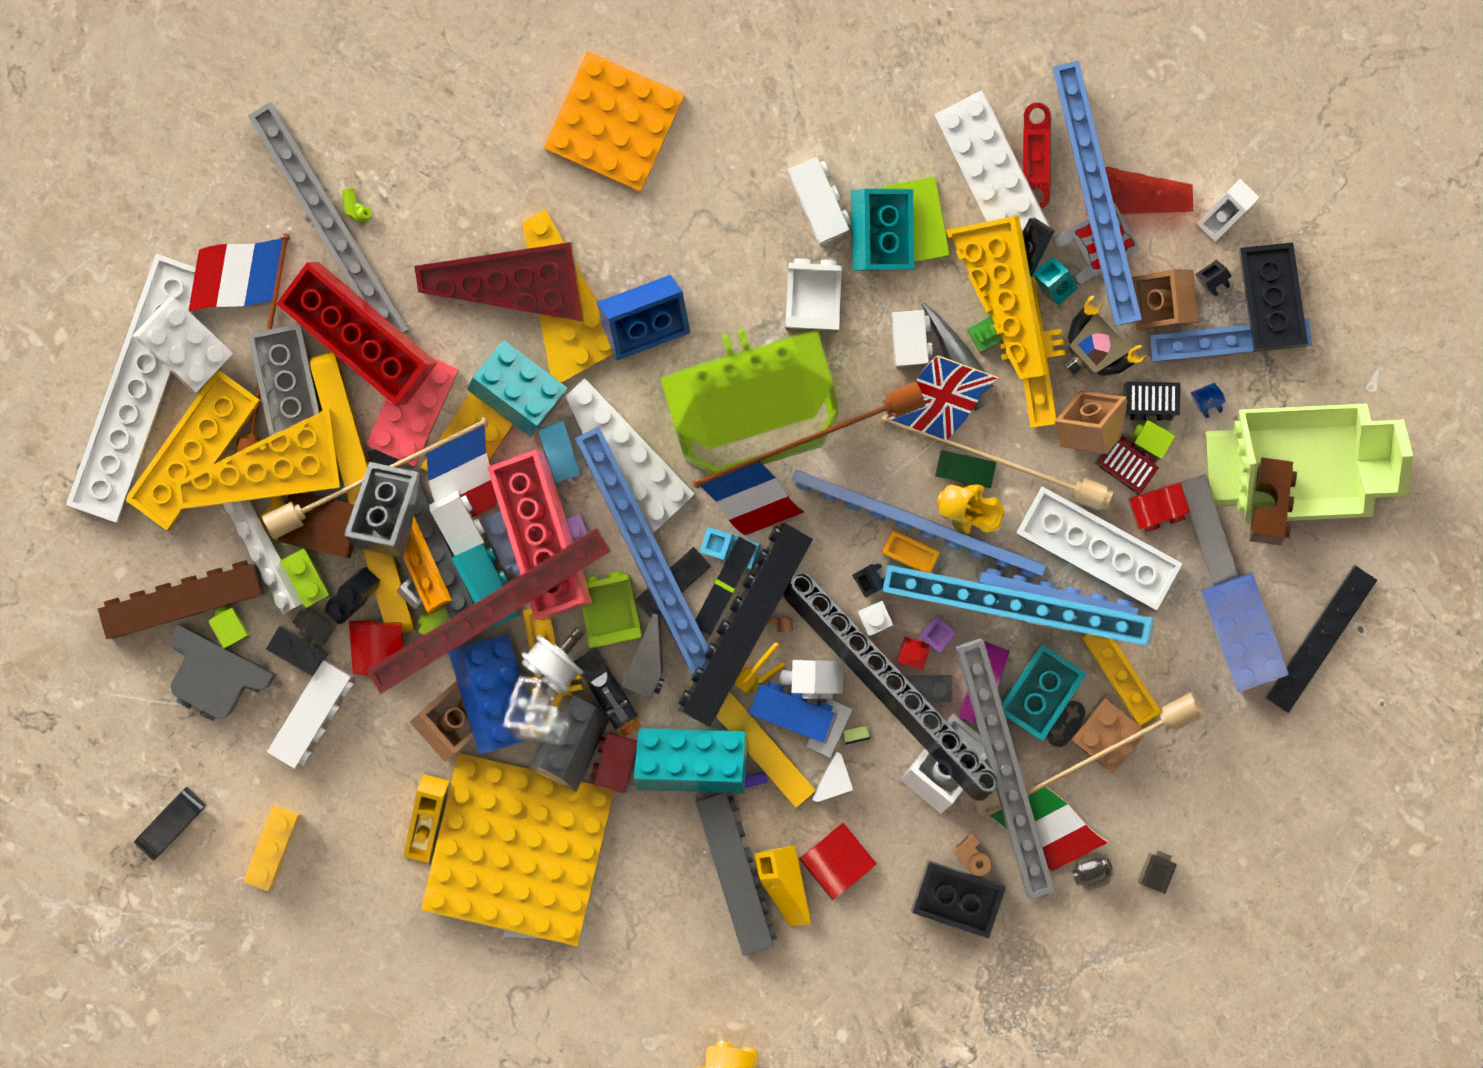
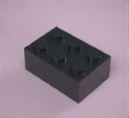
(958, 899)

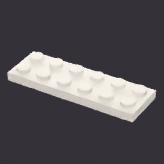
(988, 160)
(1099, 548)

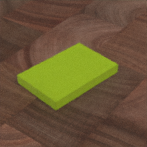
(929, 229)

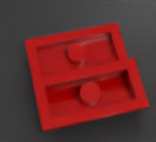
(373, 643)
(837, 861)

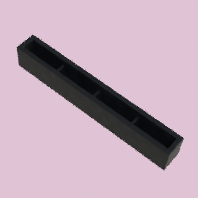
(745, 624)

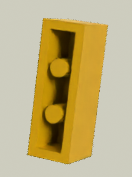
(272, 848)

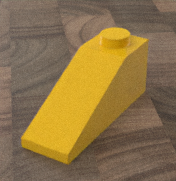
(425, 818)

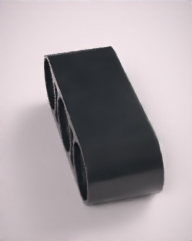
(170, 823)

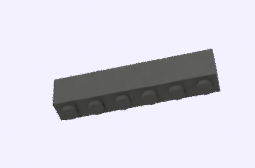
(735, 874)

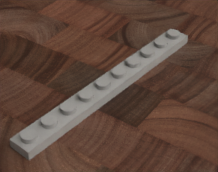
(323, 213)
(1004, 763)

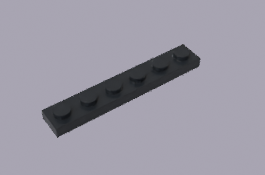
(1321, 638)

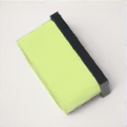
(856, 735)

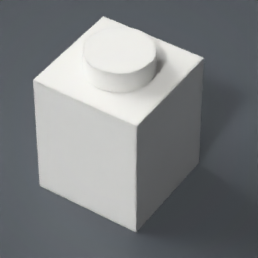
(875, 618)

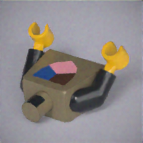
(1097, 345)

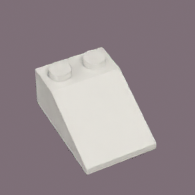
(931, 780)

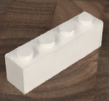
(310, 714)

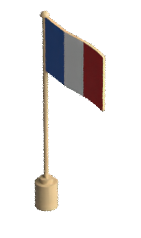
(452, 465)

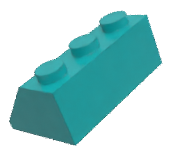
(882, 229)
(481, 575)

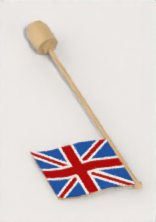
(949, 397)

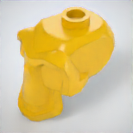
(968, 508)

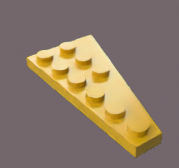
(1002, 280)
(568, 343)
(281, 465)

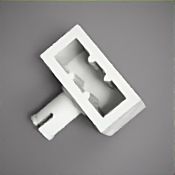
(815, 678)

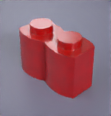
(1159, 506)

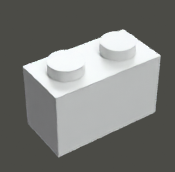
(910, 339)
(457, 523)

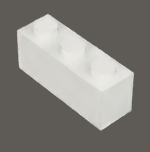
(819, 200)

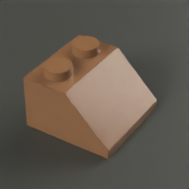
(1166, 299)
(1092, 422)

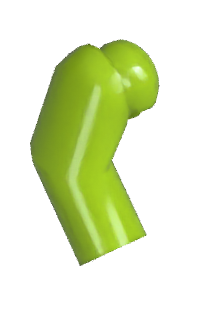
(353, 209)

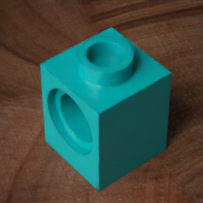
(1055, 281)

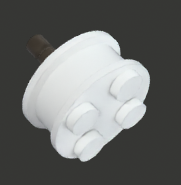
(554, 661)

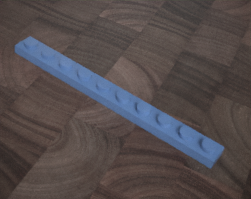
(1096, 193)
(928, 528)
(643, 547)

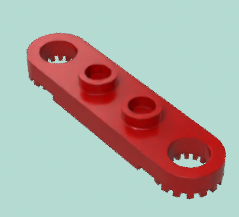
(1038, 151)

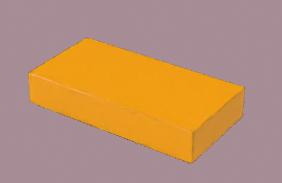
(910, 552)

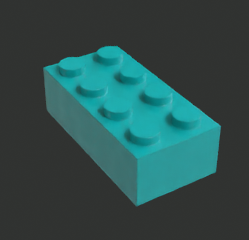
(691, 760)

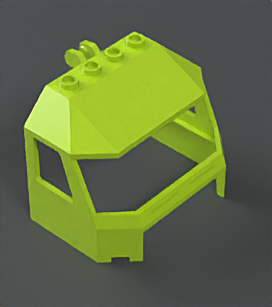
(751, 395)

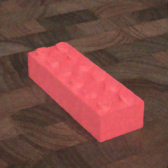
(537, 527)

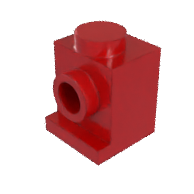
(913, 653)

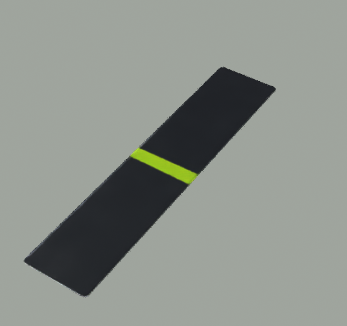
(725, 585)

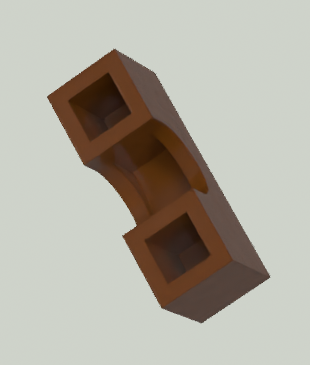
(1275, 479)

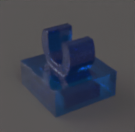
(1208, 398)

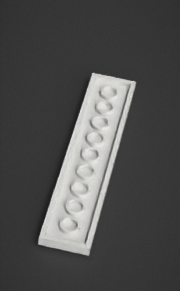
(129, 402)

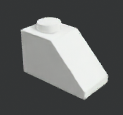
(1227, 210)

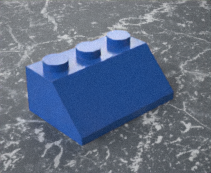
(644, 317)

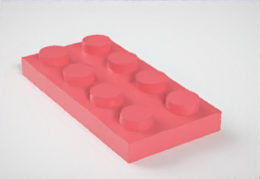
(407, 427)

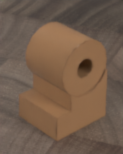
(974, 860)

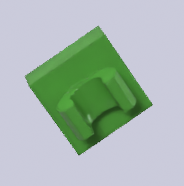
(984, 335)

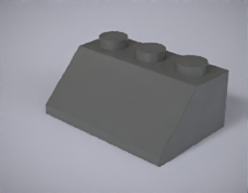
(569, 761)

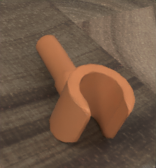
(785, 624)

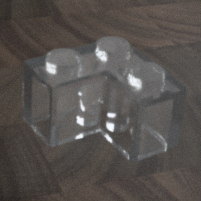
(531, 713)

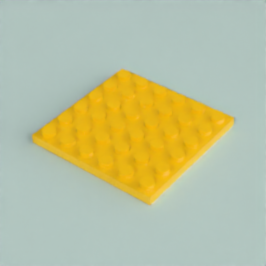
(517, 850)

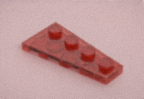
(1148, 195)

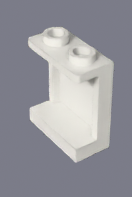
(813, 295)

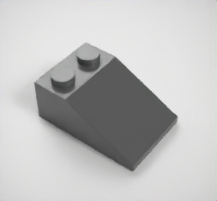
(384, 510)

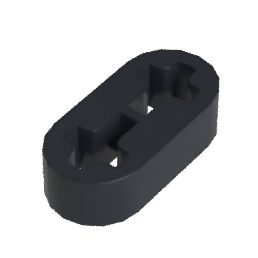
(1071, 727)

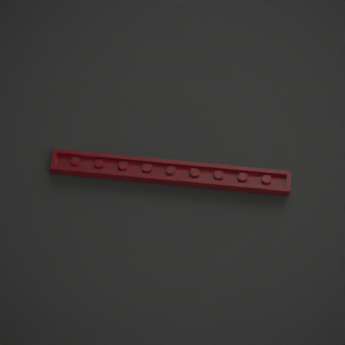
(488, 611)

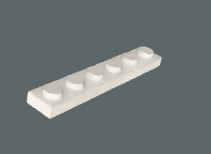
(264, 555)

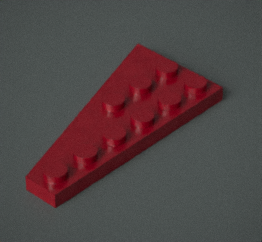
(522, 280)

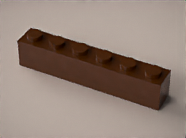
(180, 601)

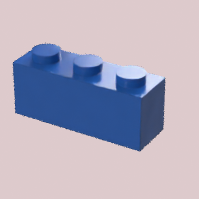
(793, 712)

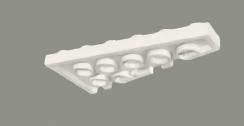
(650, 479)

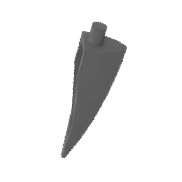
(953, 346)

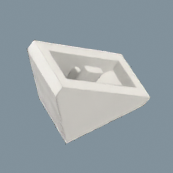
(834, 781)

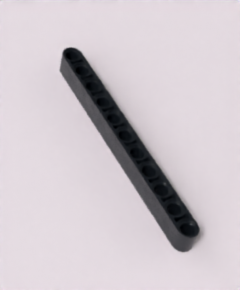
(895, 699)

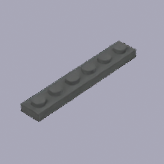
(442, 556)

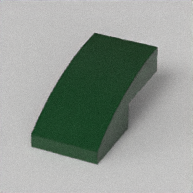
(965, 469)

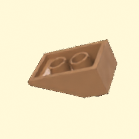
(445, 723)

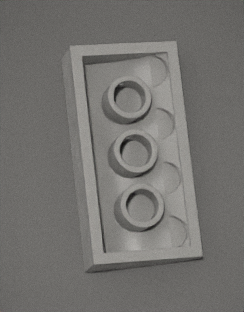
(284, 376)

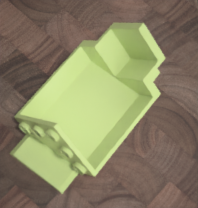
(1337, 456)

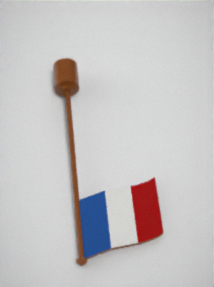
(240, 278)
(752, 493)

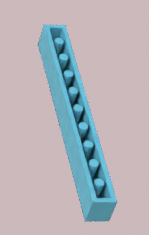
(1019, 605)

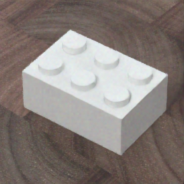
(182, 344)

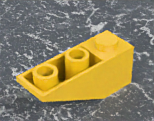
(782, 879)

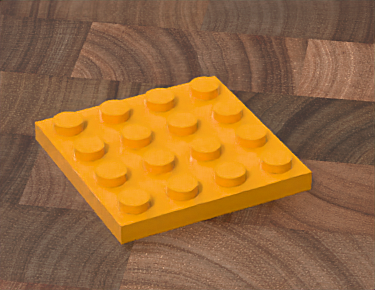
(614, 121)

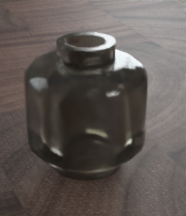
(1093, 871)

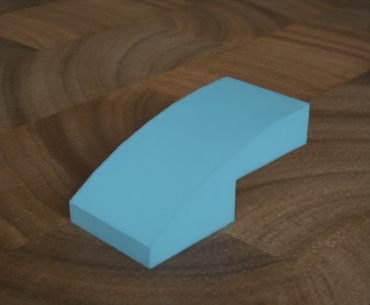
(559, 451)
(720, 544)

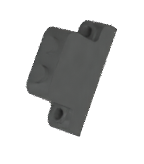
(213, 675)

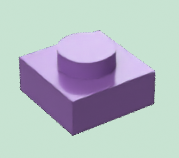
(937, 634)

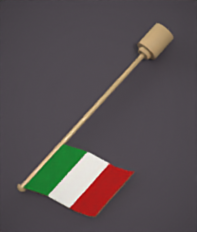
(1059, 826)

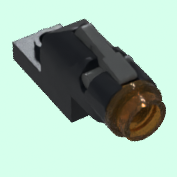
(608, 692)

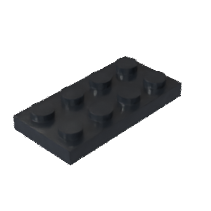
(1273, 297)

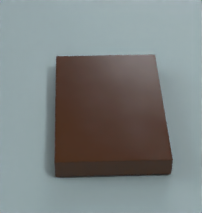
(323, 526)

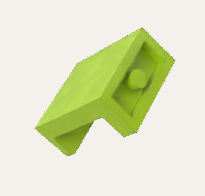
(613, 612)

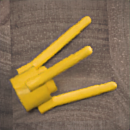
(748, 677)

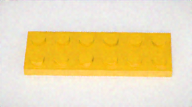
(193, 445)

